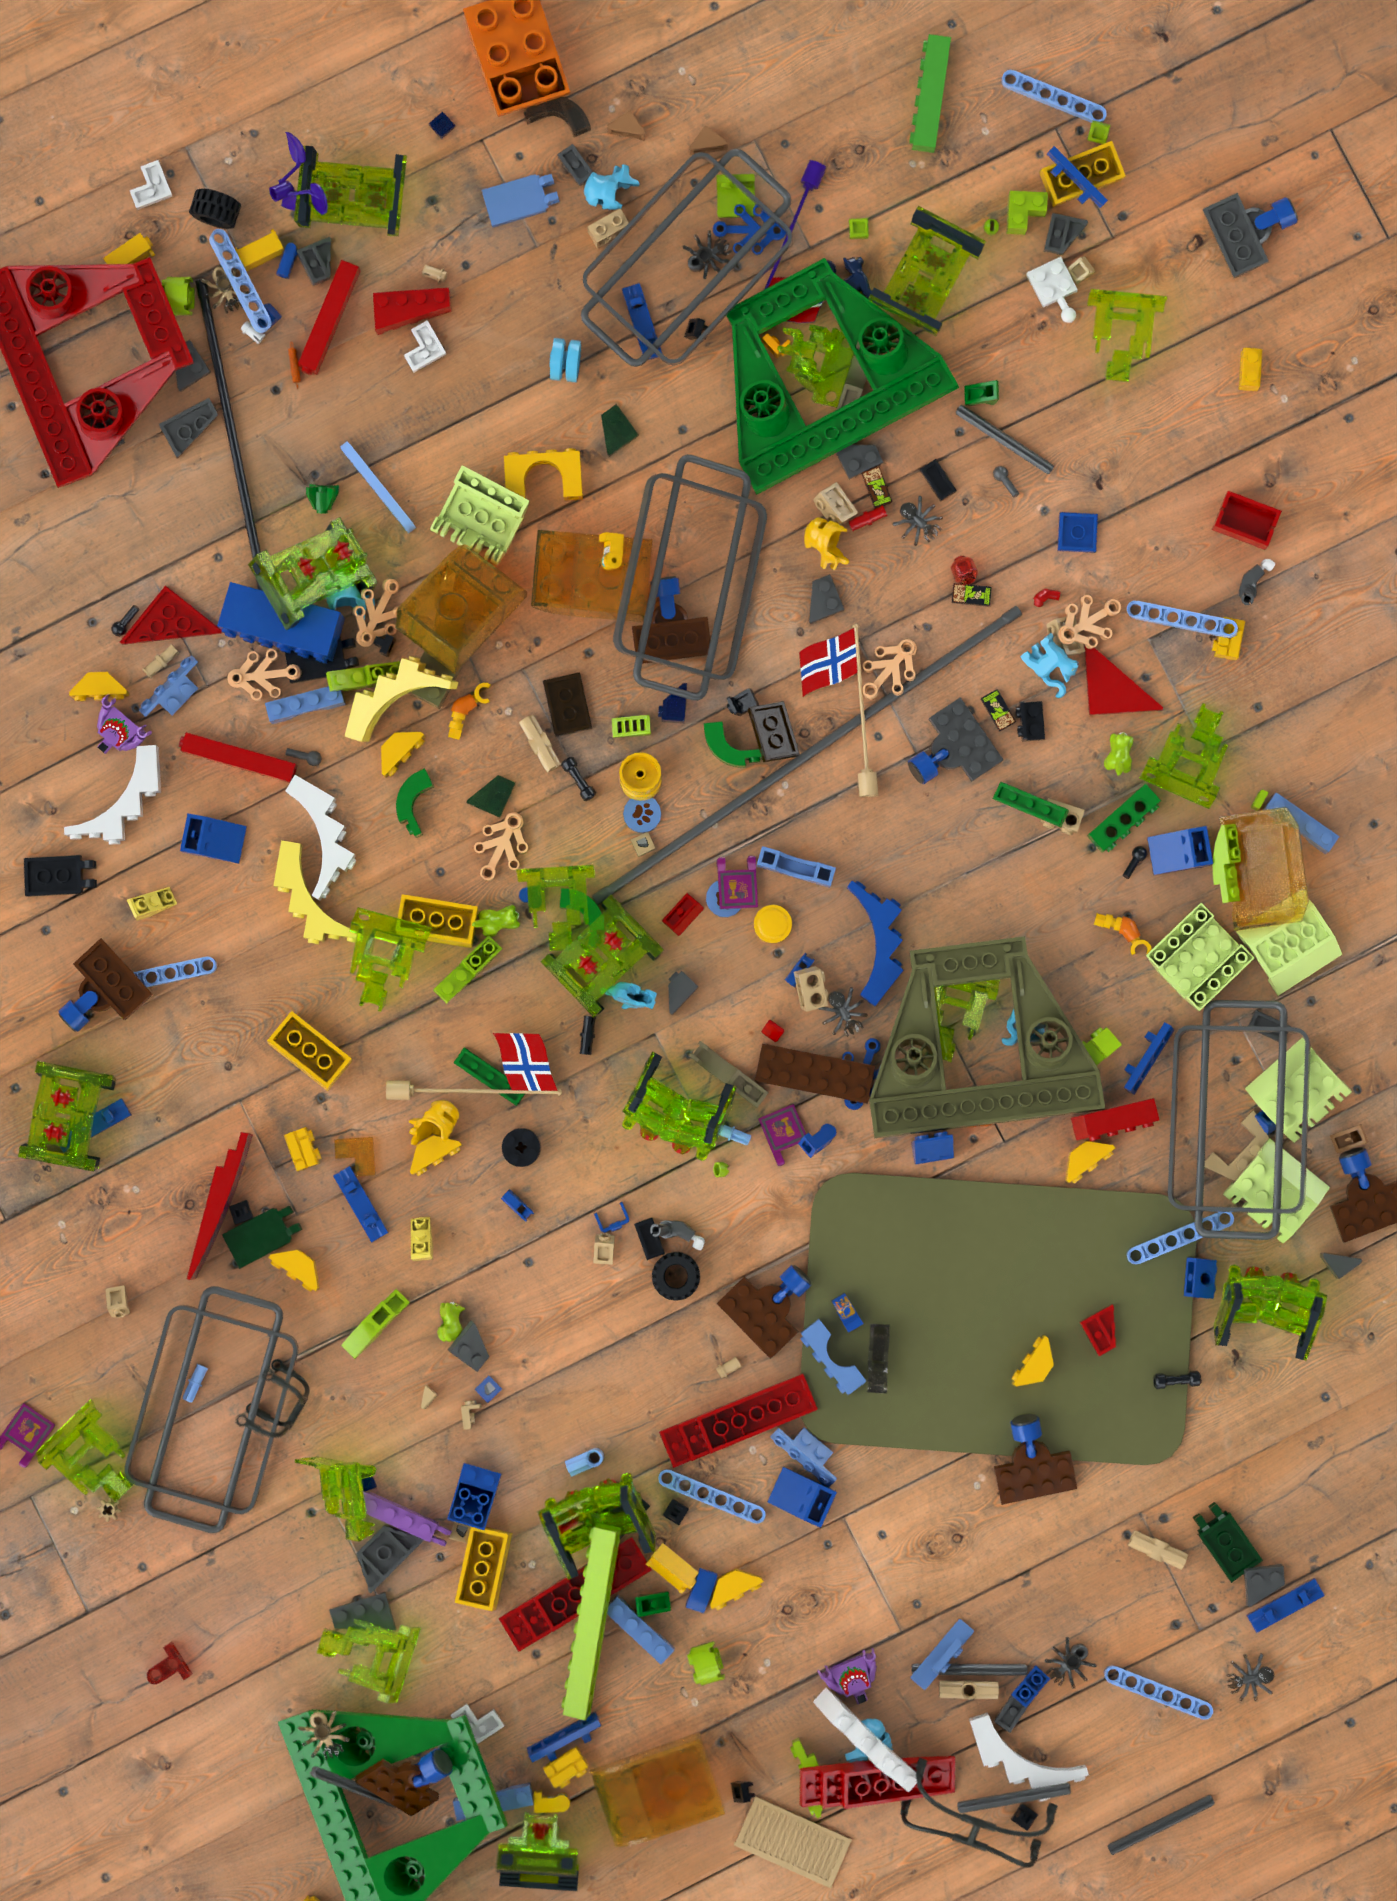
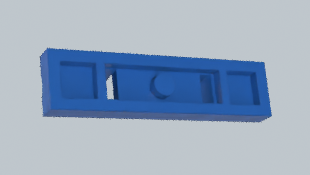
(1075, 175)
(640, 316)
(1157, 1044)
(106, 1118)
(360, 1204)
(1285, 1605)
(563, 1737)

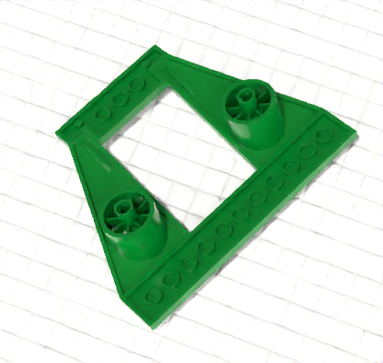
(900, 380)
(394, 1738)

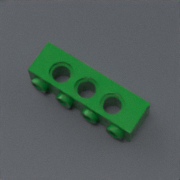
(1144, 796)

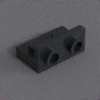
(1031, 721)

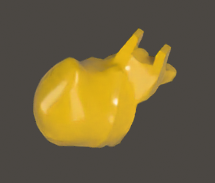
(824, 538)
(438, 1120)

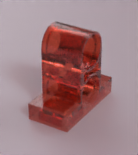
(164, 1667)

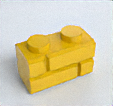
(1250, 369)
(1229, 647)
(302, 1148)
(566, 1767)

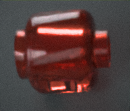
(964, 570)

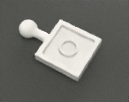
(1052, 285)

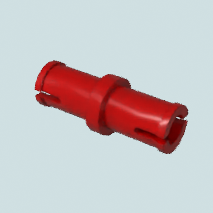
(867, 518)

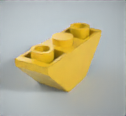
(97, 686)
(398, 750)
(432, 1152)
(1086, 1158)
(298, 1266)
(1036, 1364)
(732, 1586)

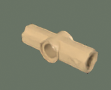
(540, 743)
(1157, 1549)
(982, 1689)

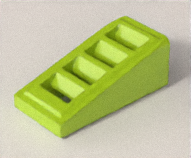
(646, 718)

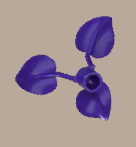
(285, 189)

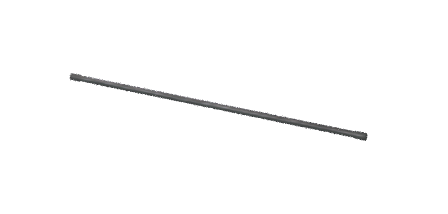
(605, 892)

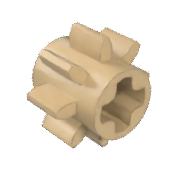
(103, 1509)

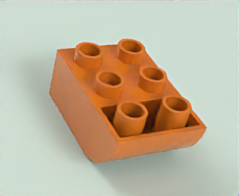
(515, 53)

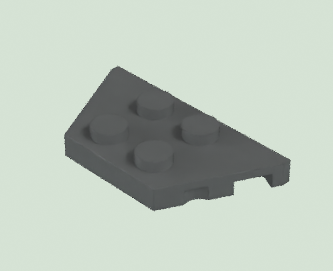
(385, 1553)

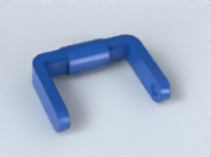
(615, 1226)

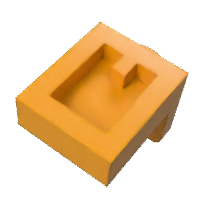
(772, 344)

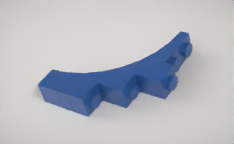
(886, 941)

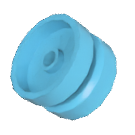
(562, 359)

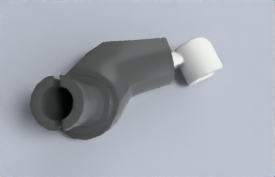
(1248, 585)
(671, 1229)

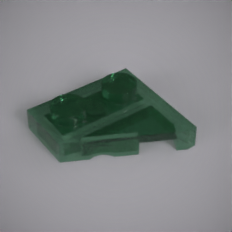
(617, 430)
(493, 796)

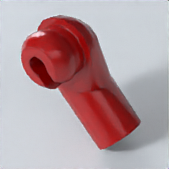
(1044, 595)

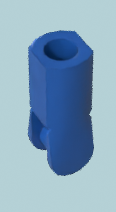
(287, 261)
(790, 977)
(514, 1203)

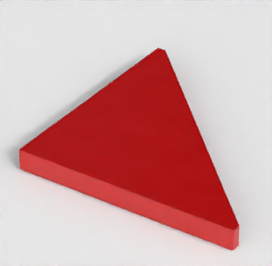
(169, 619)
(1112, 690)

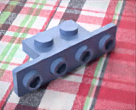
(174, 691)
(808, 1452)
(939, 1658)

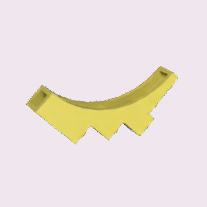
(370, 705)
(290, 877)

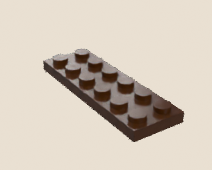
(815, 1073)

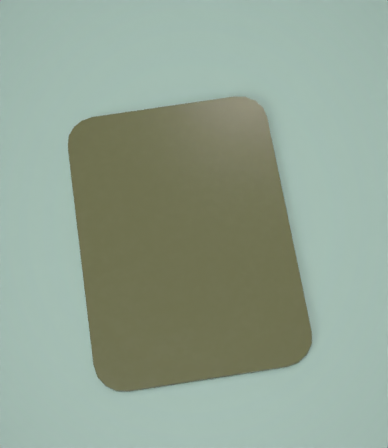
(969, 1288)

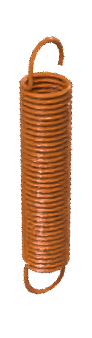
(294, 365)

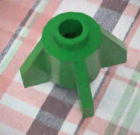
(322, 497)

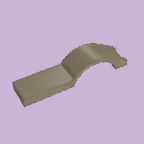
(854, 382)
(729, 1074)

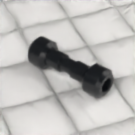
(570, 765)
(1193, 1378)

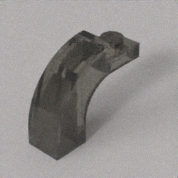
(564, 109)
(878, 1358)

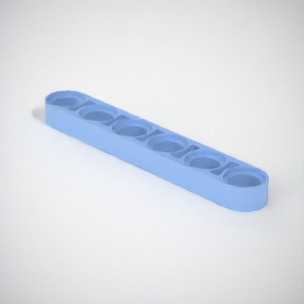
(1055, 94)
(236, 282)
(377, 486)
(1182, 617)
(179, 969)
(1179, 1235)
(710, 1499)
(1157, 1694)

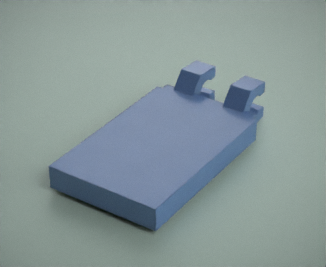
(518, 199)

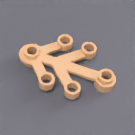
(375, 614)
(1086, 623)
(891, 667)
(260, 675)
(502, 843)

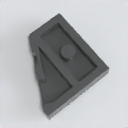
(1063, 232)
(316, 260)
(1262, 1582)

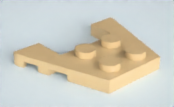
(1245, 1157)

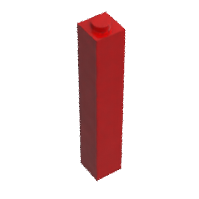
(329, 318)
(237, 757)

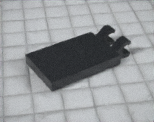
(314, 669)
(56, 875)

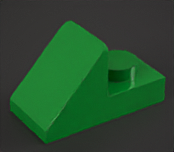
(982, 393)
(652, 1603)

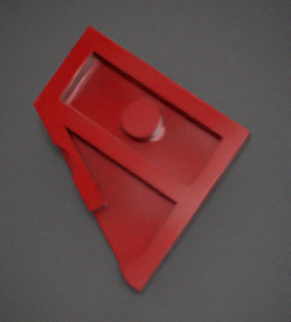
(1101, 1330)

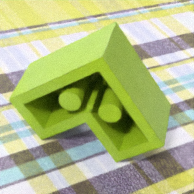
(1024, 204)
(1101, 1045)

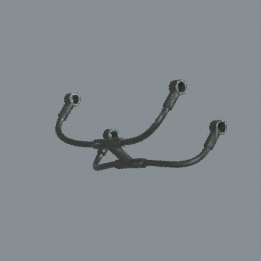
(265, 1416)
(977, 1824)

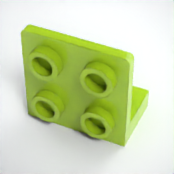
(729, 195)

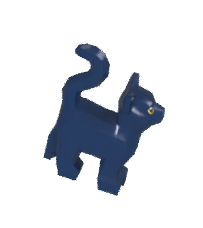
(858, 279)

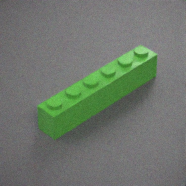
(931, 93)

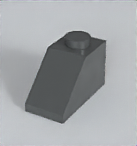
(680, 989)

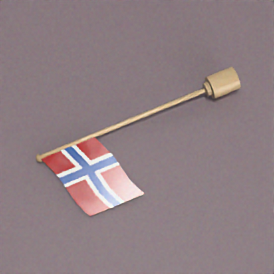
(830, 664)
(523, 1062)

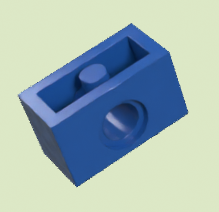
(1194, 1270)

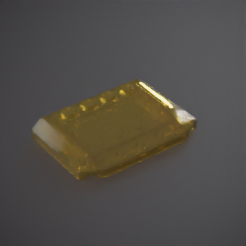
(1270, 869)

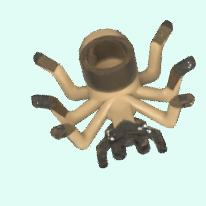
(225, 287)
(322, 1732)

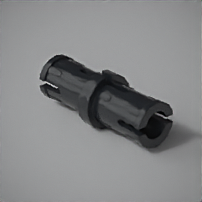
(587, 1035)

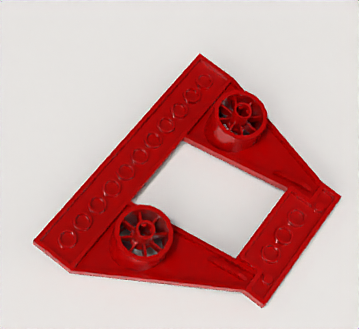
(67, 442)

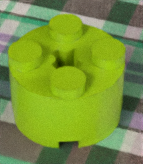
(180, 294)
(706, 1663)

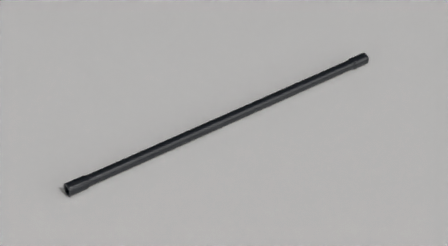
(202, 289)

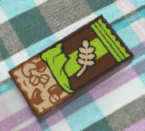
(876, 487)

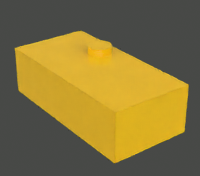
(1098, 165)
(449, 921)
(309, 1051)
(483, 1568)

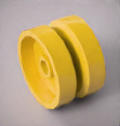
(640, 776)

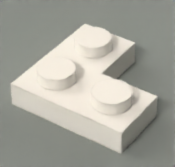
(155, 189)
(429, 349)
(482, 1727)

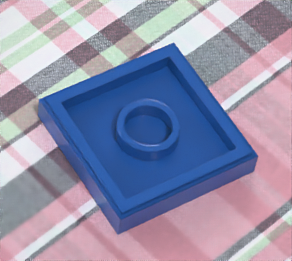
(1077, 532)

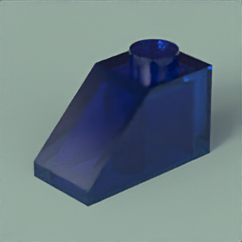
(673, 708)

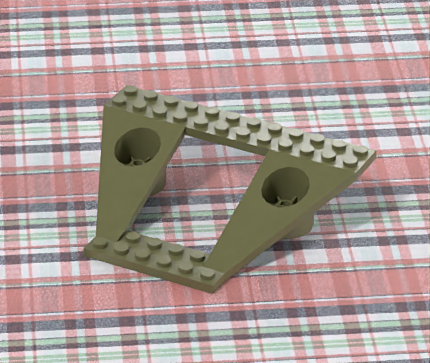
(1048, 1085)

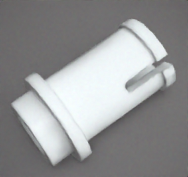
(248, 329)

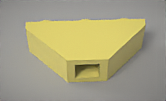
(151, 903)
(421, 1239)

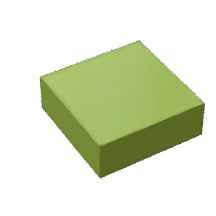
(1098, 132)
(858, 228)
(1256, 805)

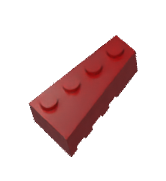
(408, 307)
(1115, 1119)

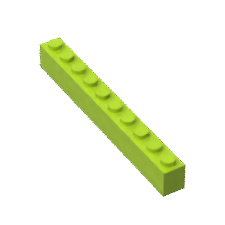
(591, 1621)

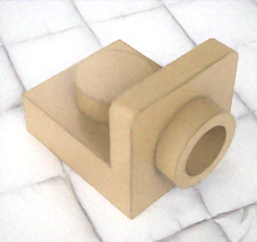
(603, 1248)
(117, 1301)
(467, 1417)

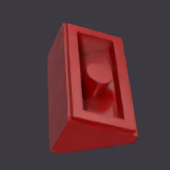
(683, 914)

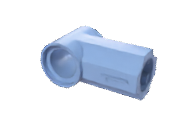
(582, 1462)

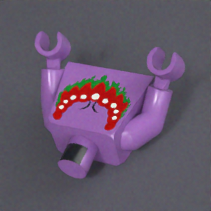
(118, 729)
(852, 1676)

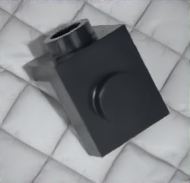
(741, 702)

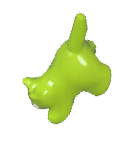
(1119, 757)
(494, 921)
(451, 1325)

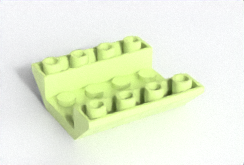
(1292, 950)
(1199, 957)

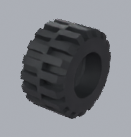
(215, 208)
(663, 1264)

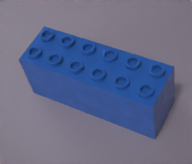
(252, 617)

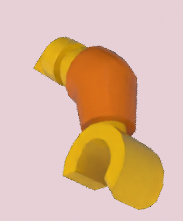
(462, 707)
(1125, 926)

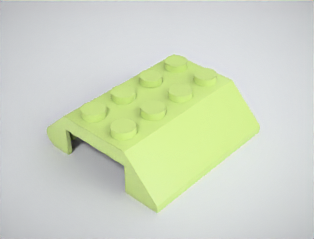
(481, 514)
(1322, 1086)
(1257, 1188)

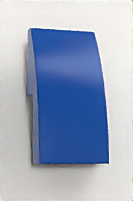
(701, 1590)
(1030, 1686)

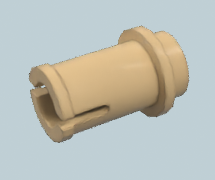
(434, 273)
(728, 1367)

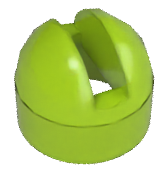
(987, 226)
(720, 1169)

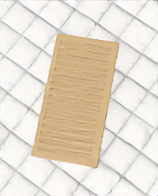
(793, 1842)

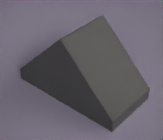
(1339, 1264)

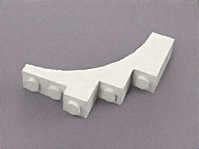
(130, 806)
(330, 832)
(865, 1739)
(994, 1749)

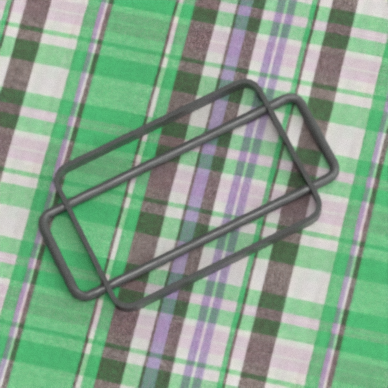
(718, 167)
(762, 519)
(1206, 1028)
(151, 1485)

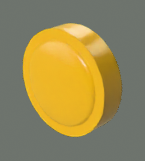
(772, 924)

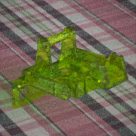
(1145, 307)
(834, 366)
(1179, 782)
(571, 876)
(390, 930)
(974, 1010)
(94, 1436)
(353, 1496)
(385, 1642)

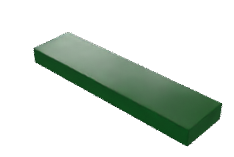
(1030, 804)
(486, 1074)

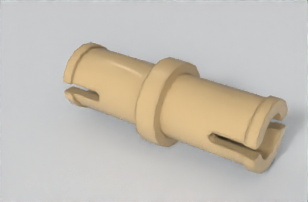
(160, 661)

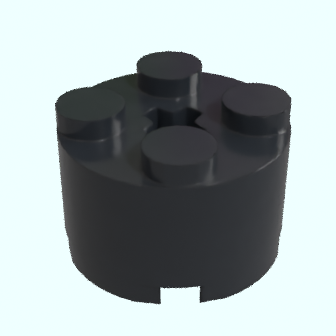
(515, 1156)

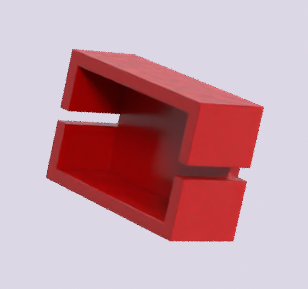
(1246, 520)

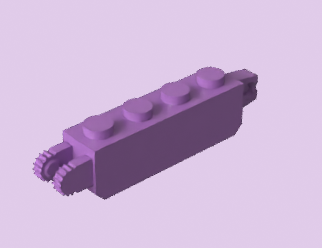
(403, 1518)

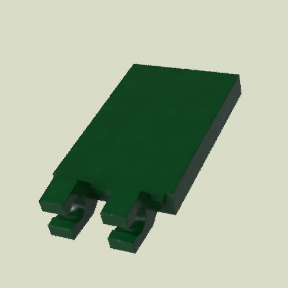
(260, 1236)
(1227, 1543)

